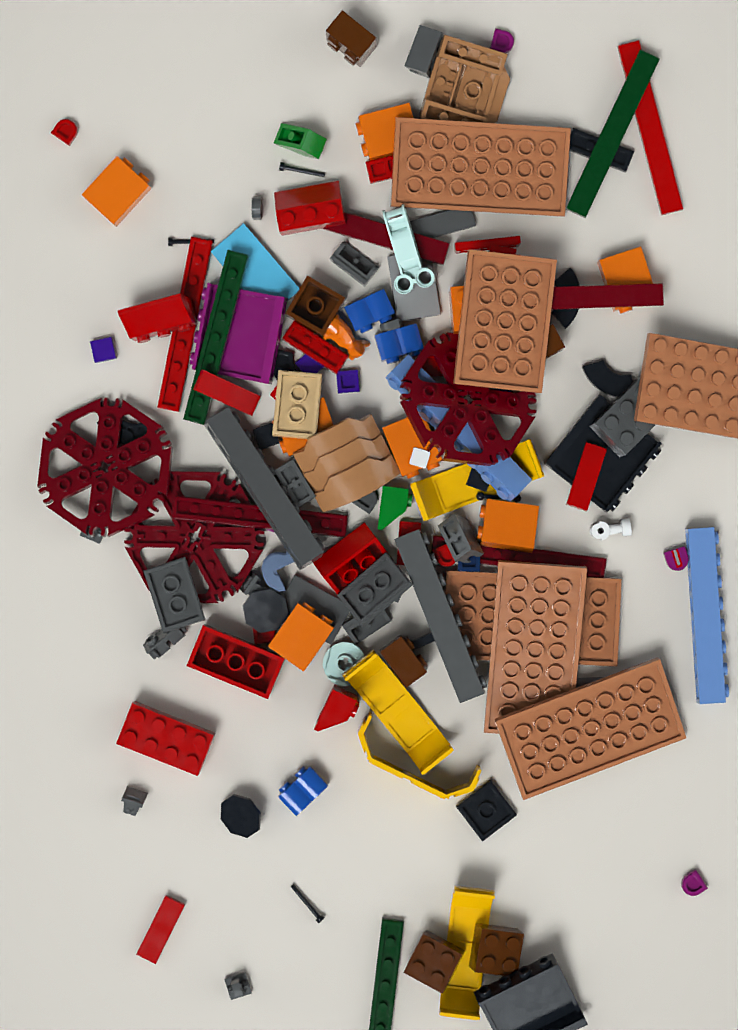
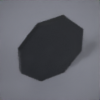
(265, 610)
(240, 815)

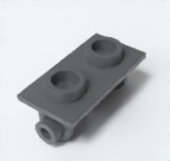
(156, 643)

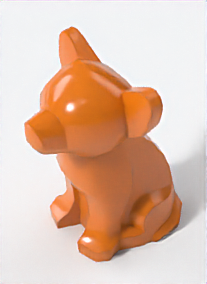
(342, 334)

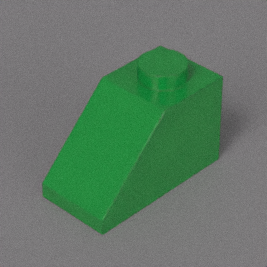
(300, 140)
(393, 504)

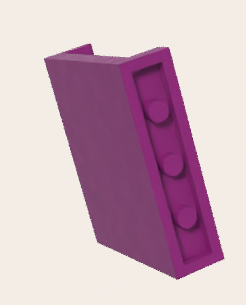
(252, 337)

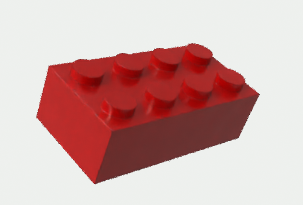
(235, 661)
(165, 738)

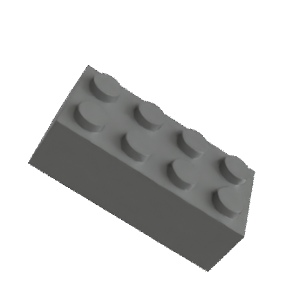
(617, 422)

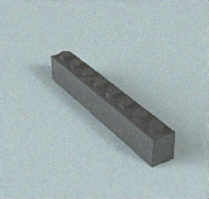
(264, 489)
(440, 616)

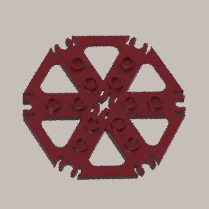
(460, 412)
(103, 482)
(215, 537)

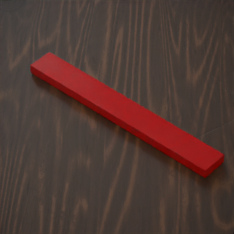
(653, 139)
(182, 342)

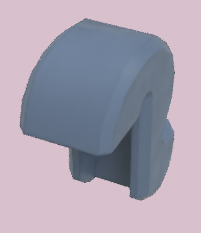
(270, 566)

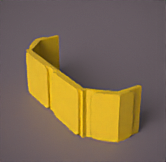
(449, 489)
(398, 711)
(399, 772)
(467, 909)

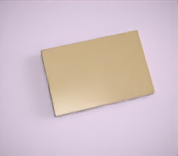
(297, 404)

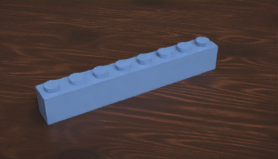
(504, 476)
(705, 615)

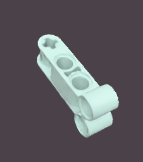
(405, 250)

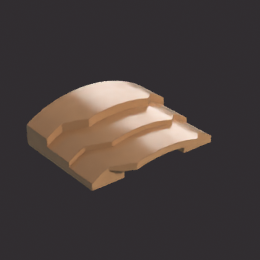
(465, 83)
(346, 462)

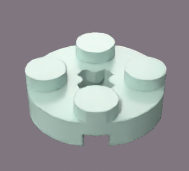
(336, 653)

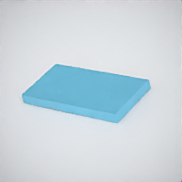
(262, 271)

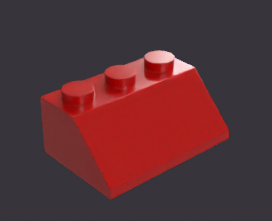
(309, 208)
(158, 317)
(349, 558)
(337, 709)

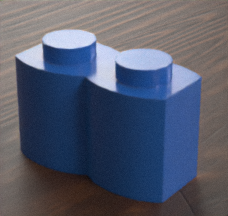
(369, 311)
(399, 343)
(302, 790)

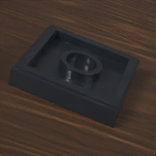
(486, 810)

